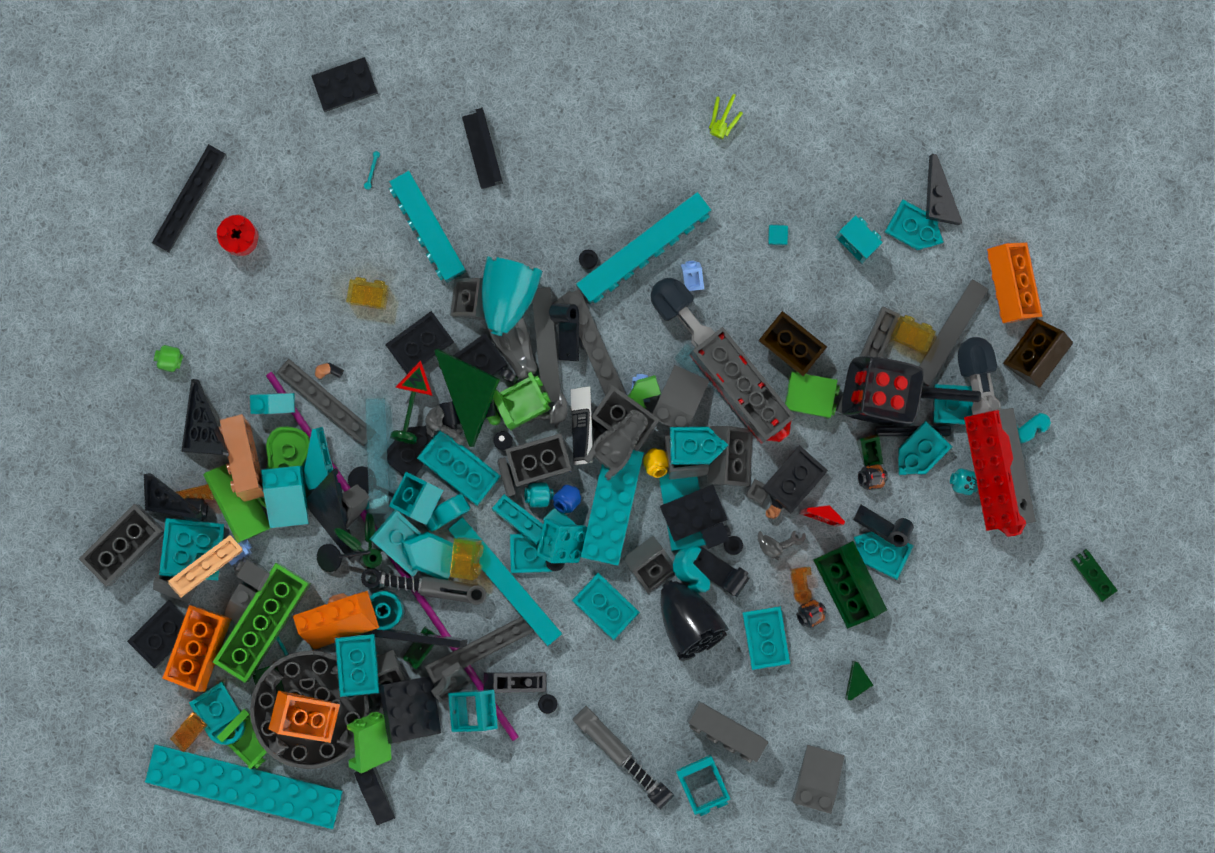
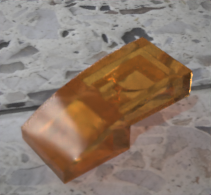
(188, 732)

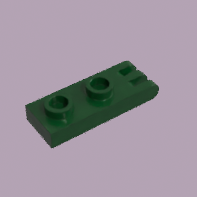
(1094, 576)

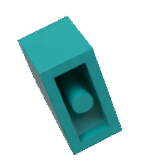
(272, 403)

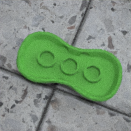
(286, 449)

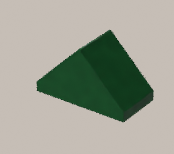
(870, 450)
(857, 682)

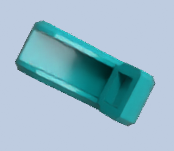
(1040, 422)
(447, 512)
(688, 572)

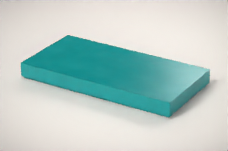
(459, 467)
(673, 490)

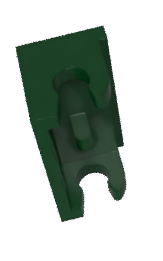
(418, 651)

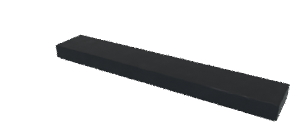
(188, 198)
(419, 638)

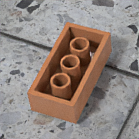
(242, 458)

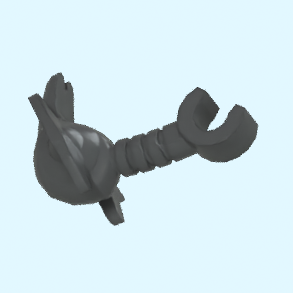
(557, 414)
(434, 423)
(773, 548)

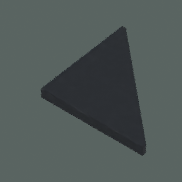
(201, 429)
(327, 508)

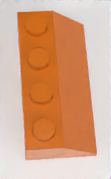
(1014, 282)
(336, 620)
(196, 648)

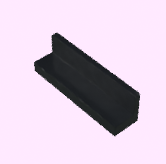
(482, 149)

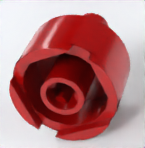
(227, 238)

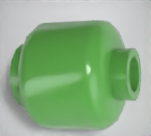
(168, 358)

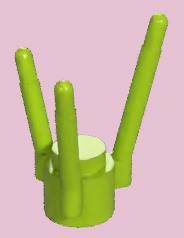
(719, 129)

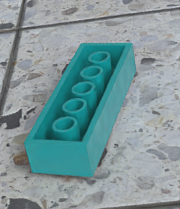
(611, 512)

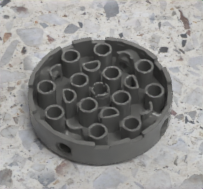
(314, 676)

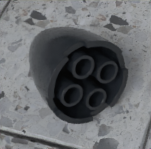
(689, 620)

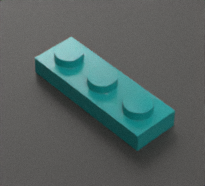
(519, 518)

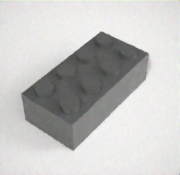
(122, 545)
(723, 729)

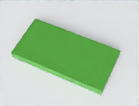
(243, 518)

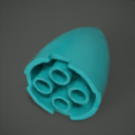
(507, 292)

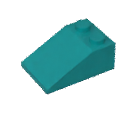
(285, 496)

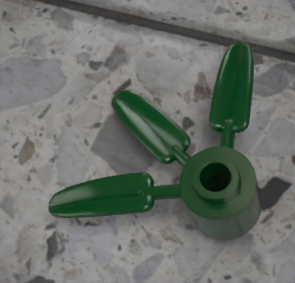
(355, 544)

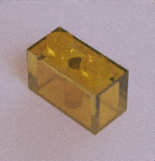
(367, 293)
(913, 334)
(466, 558)

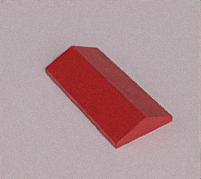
(824, 514)

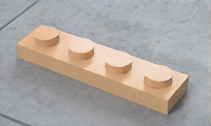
(205, 566)

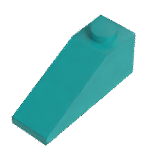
(318, 459)

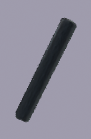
(951, 394)
(908, 430)

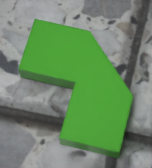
(644, 389)

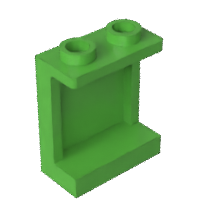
(812, 395)
(522, 401)
(370, 742)
(247, 746)

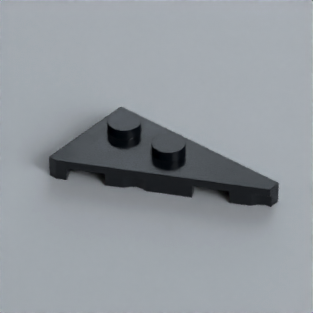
(940, 201)
(164, 500)

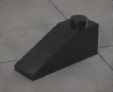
(515, 682)
(375, 795)

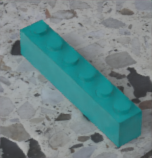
(427, 226)

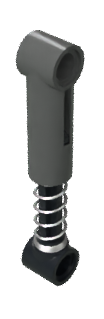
(426, 586)
(621, 755)

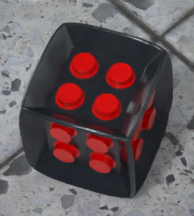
(882, 391)

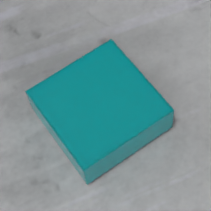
(778, 235)

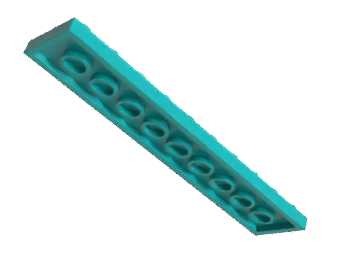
(244, 786)

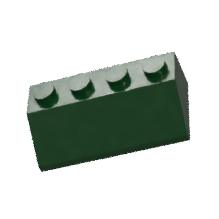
(850, 584)

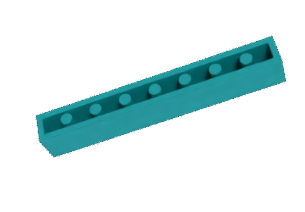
(643, 248)

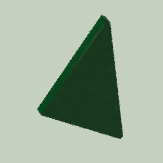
(470, 392)

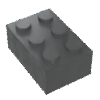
(538, 460)

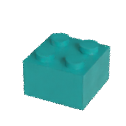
(859, 239)
(416, 498)

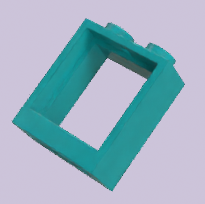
(484, 707)
(694, 767)

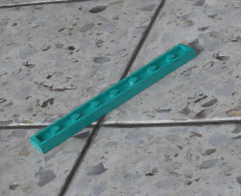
(510, 586)

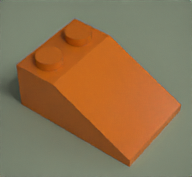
(303, 717)

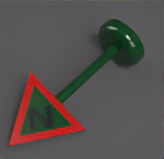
(416, 383)

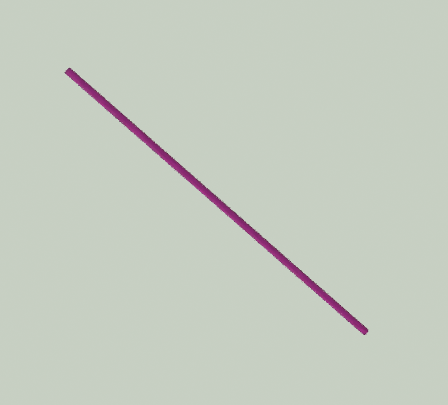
(421, 599)

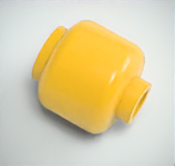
(656, 462)

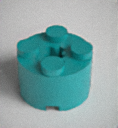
(393, 605)

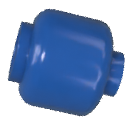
(567, 499)

